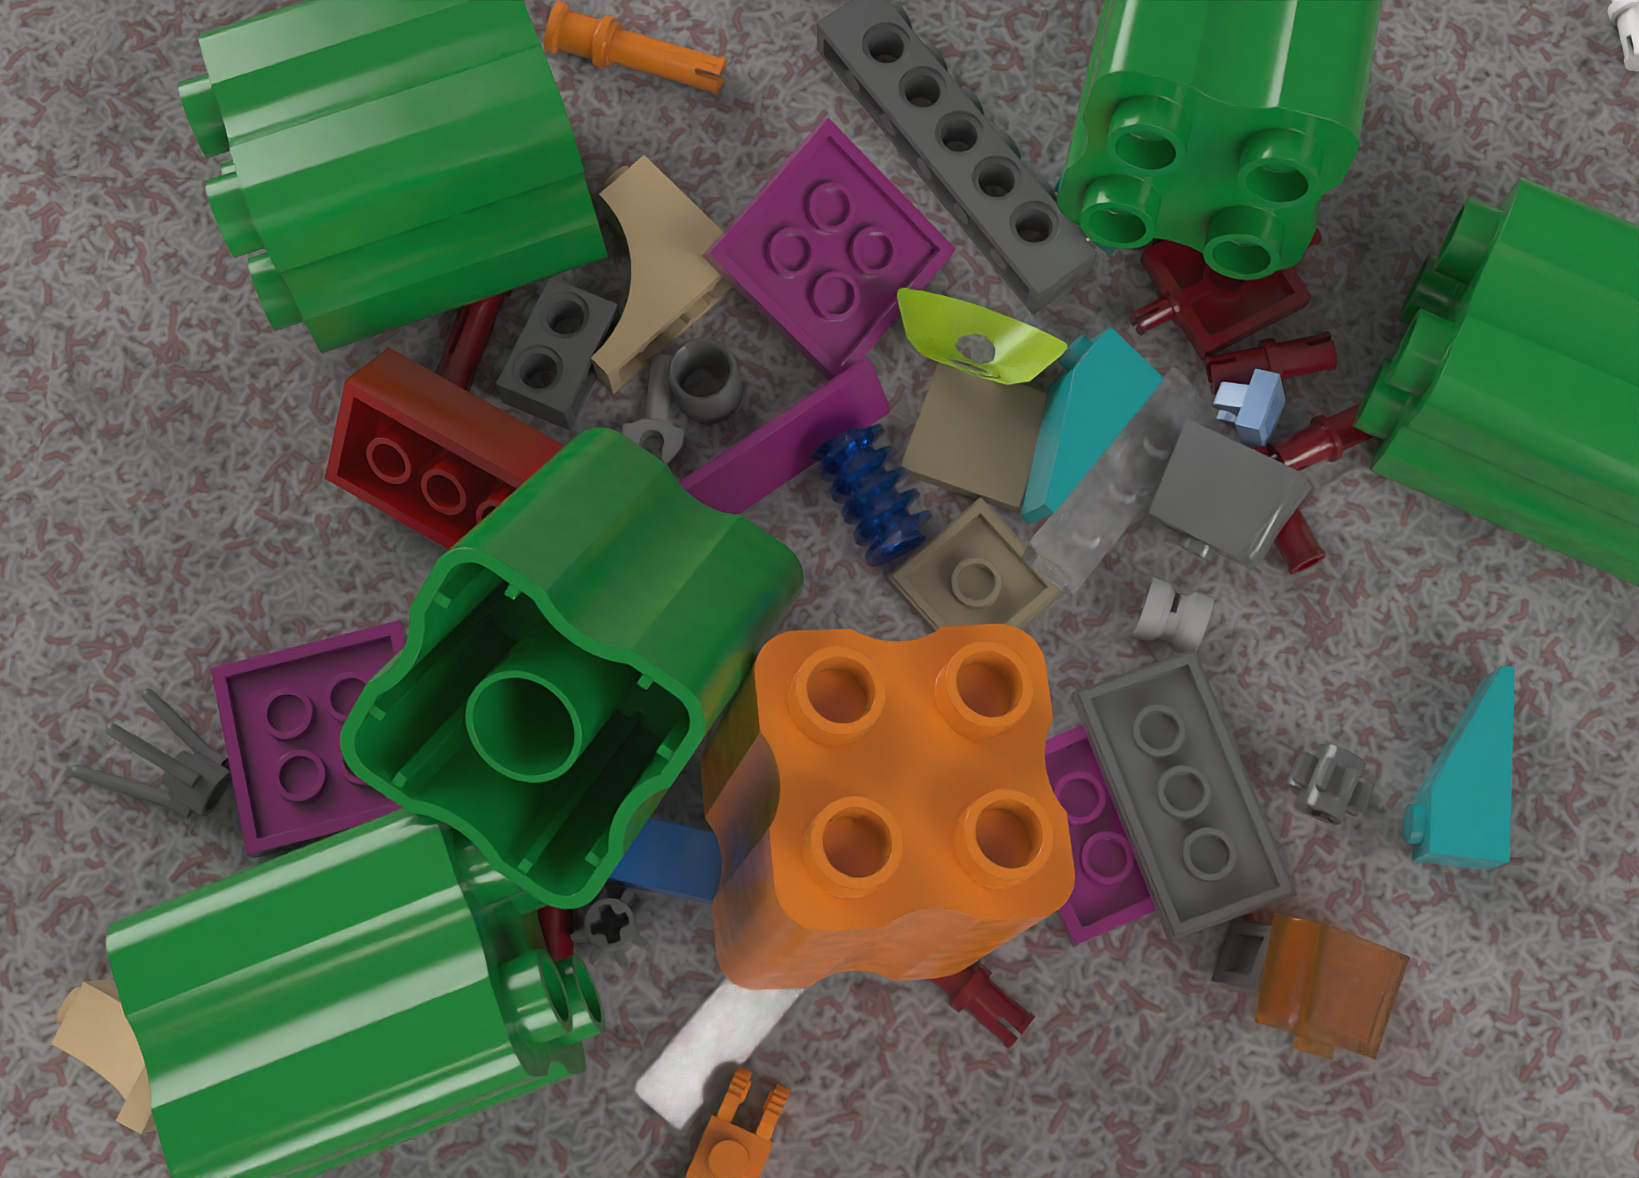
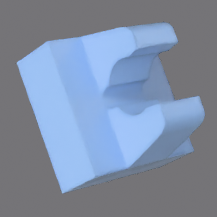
(1252, 407)

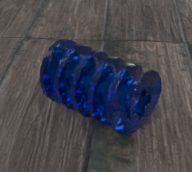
(871, 494)

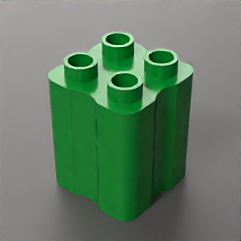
(1218, 125)
(389, 160)
(1522, 376)
(570, 664)
(345, 1002)

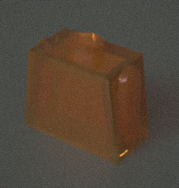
(1328, 987)

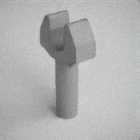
(656, 415)

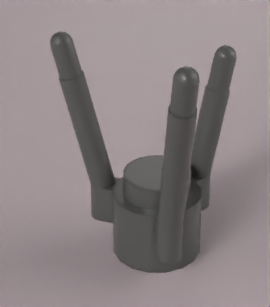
(193, 780)

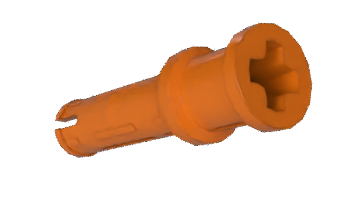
(608, 43)

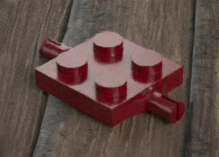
(1211, 306)

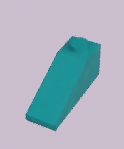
(1083, 415)
(1466, 798)

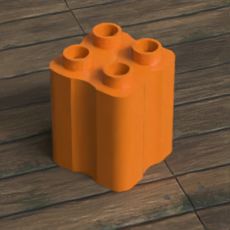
(883, 806)

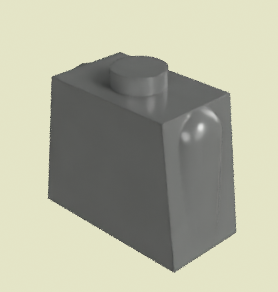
(1225, 496)

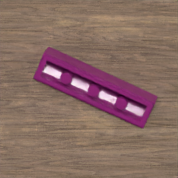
(786, 442)

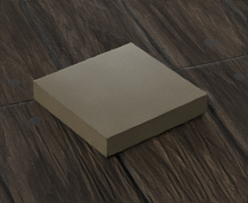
(976, 436)
(973, 575)

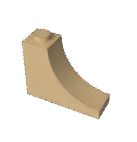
(668, 274)
(101, 1037)

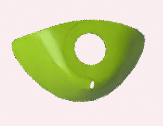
(938, 321)

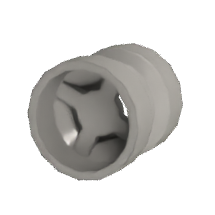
(1173, 616)

